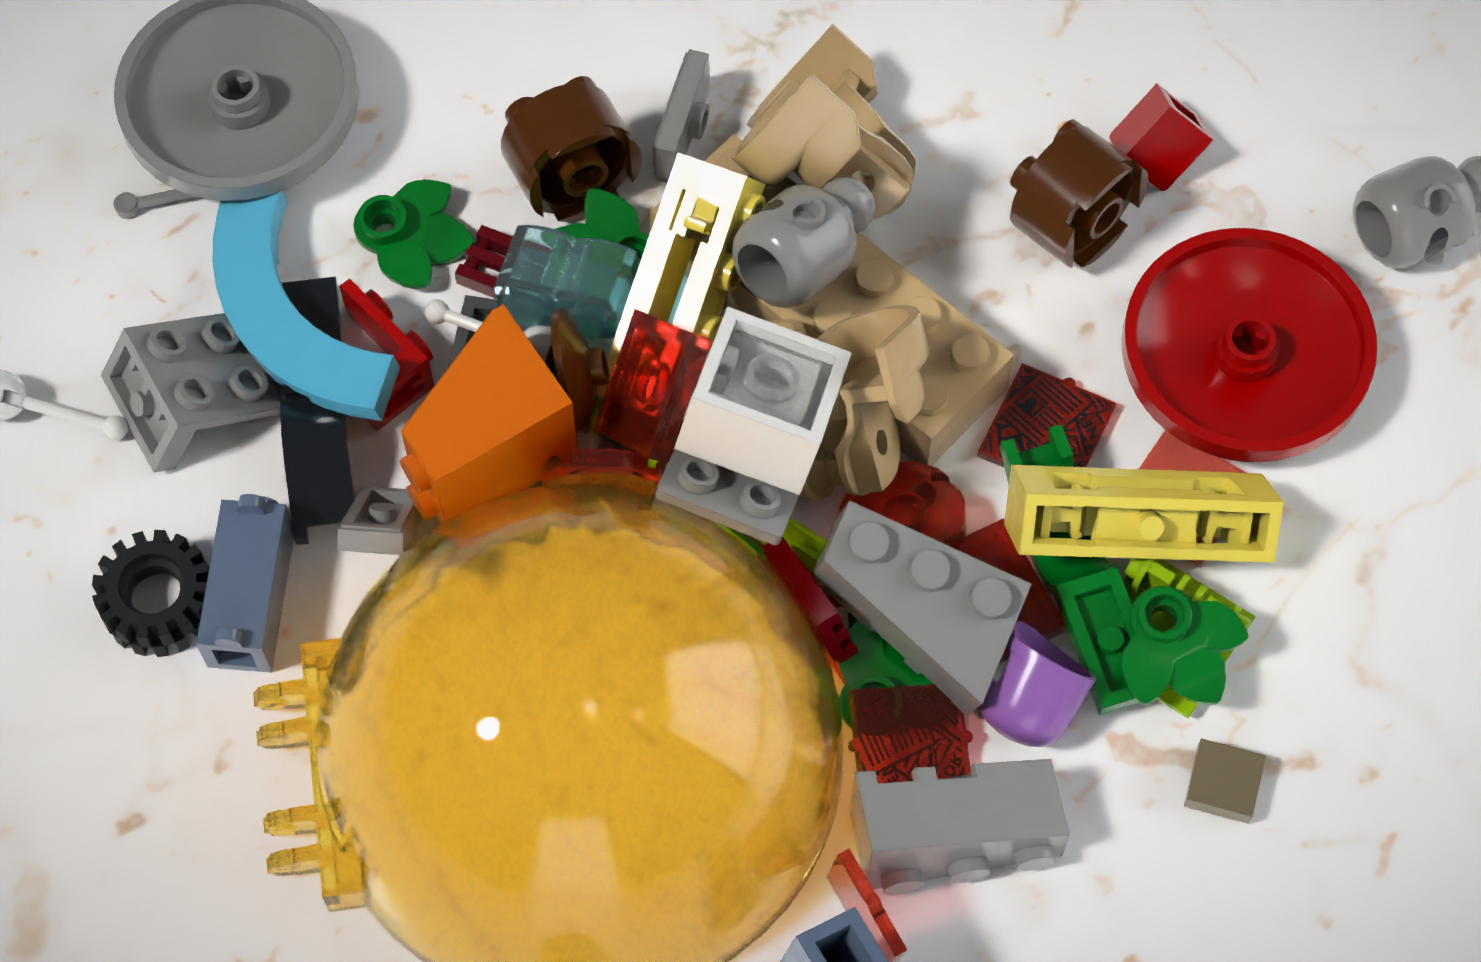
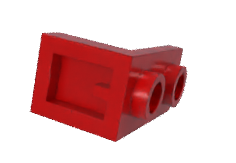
(409, 349)

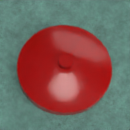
(1249, 344)

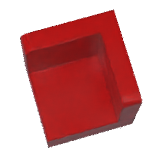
(1161, 136)

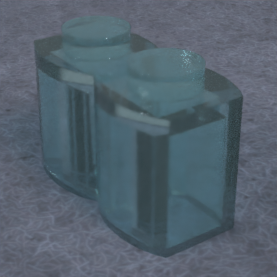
(558, 271)

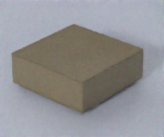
(1224, 781)

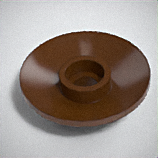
(577, 367)

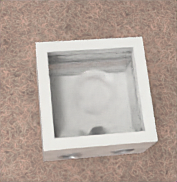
(763, 400)

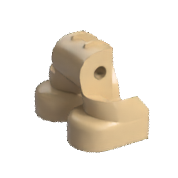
(826, 128)
(862, 434)

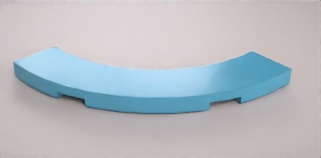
(275, 331)

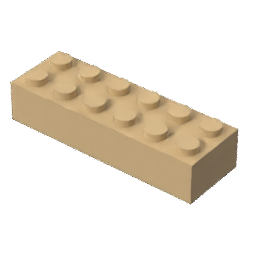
(964, 363)

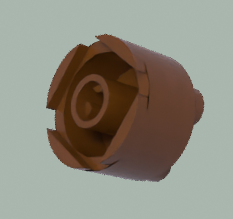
(567, 145)
(1076, 194)

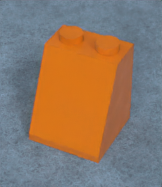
(486, 423)

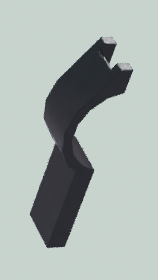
(311, 435)

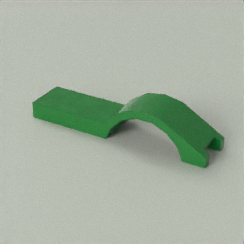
(1085, 590)

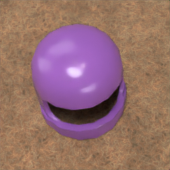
(1036, 691)

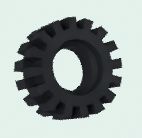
(132, 566)

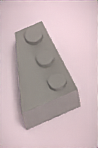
(924, 599)
(957, 823)

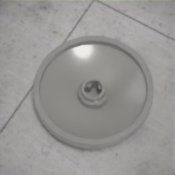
(236, 95)

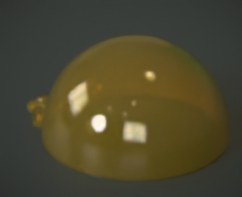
(566, 738)

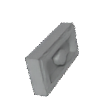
(684, 114)
(378, 522)

